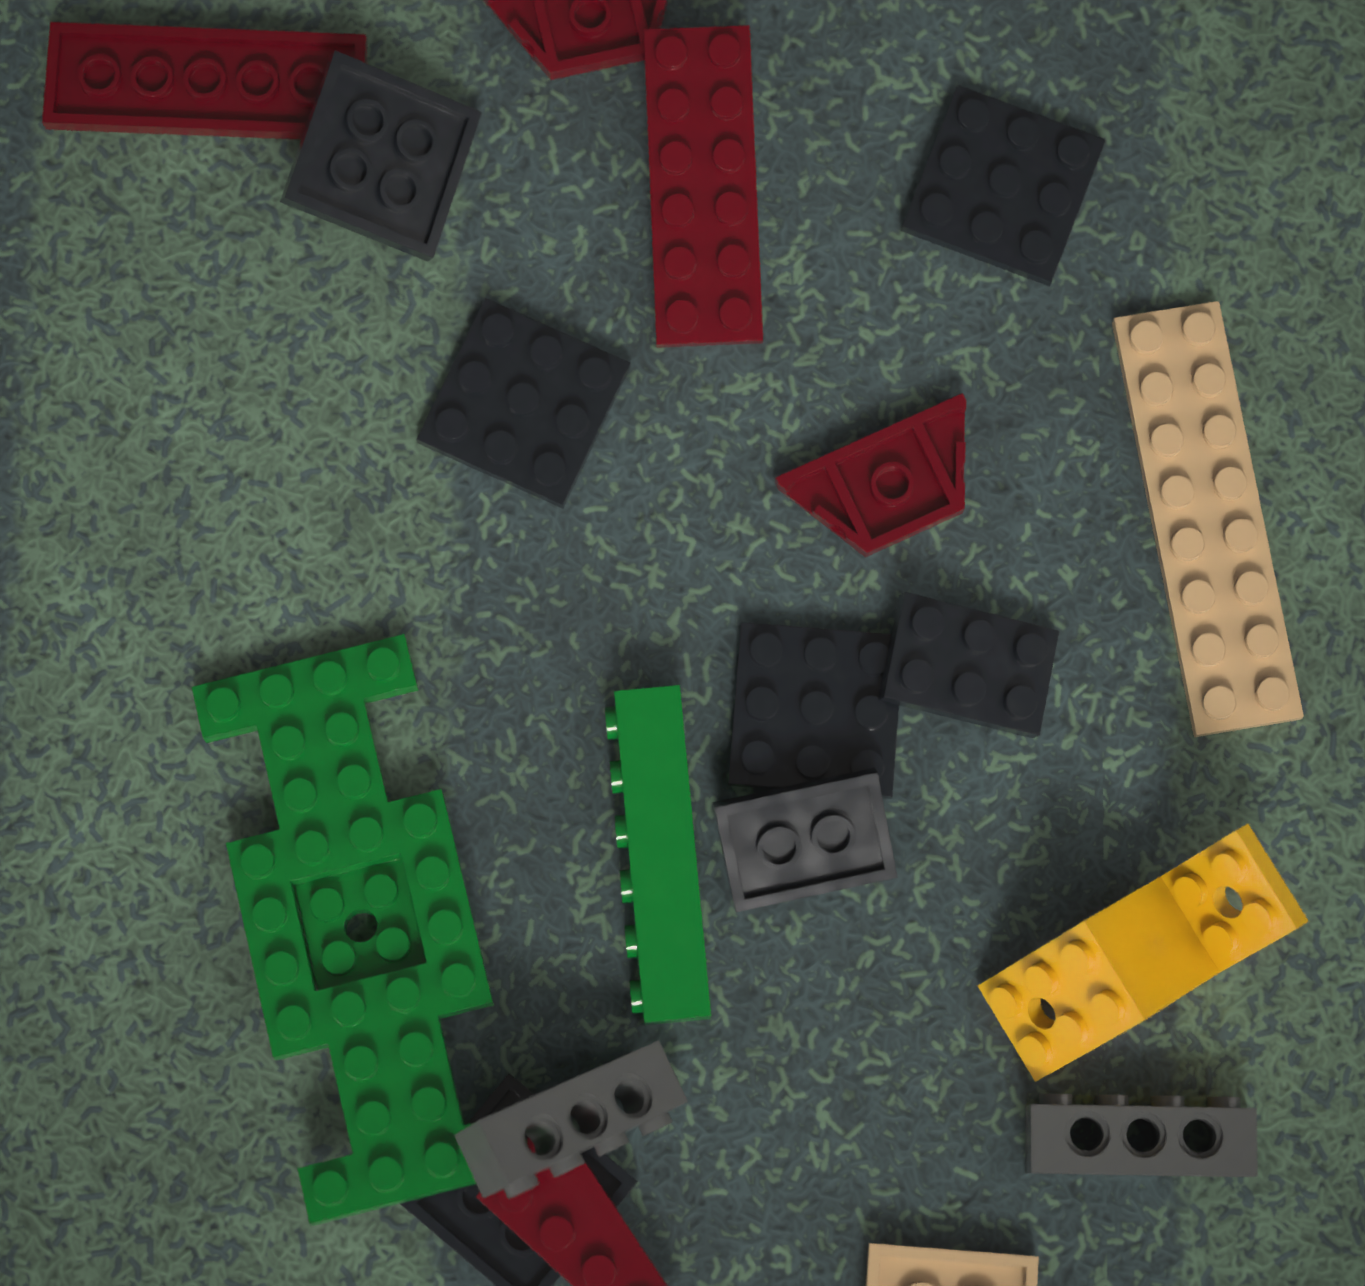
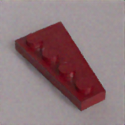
(576, 1229)

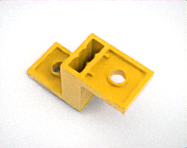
(1142, 953)

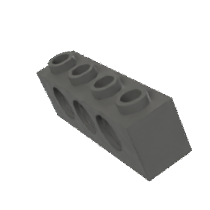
(497, 1144)
(1228, 1152)

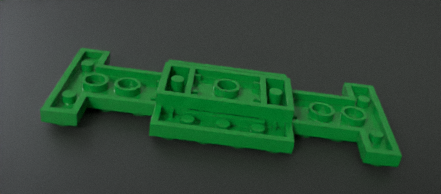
(348, 857)

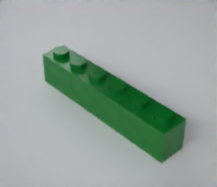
(661, 855)

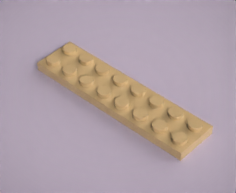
(1207, 519)

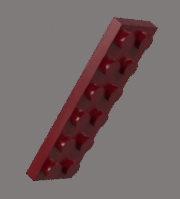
(187, 79)
(703, 186)

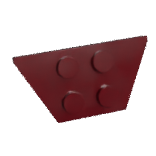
(580, 34)
(888, 481)

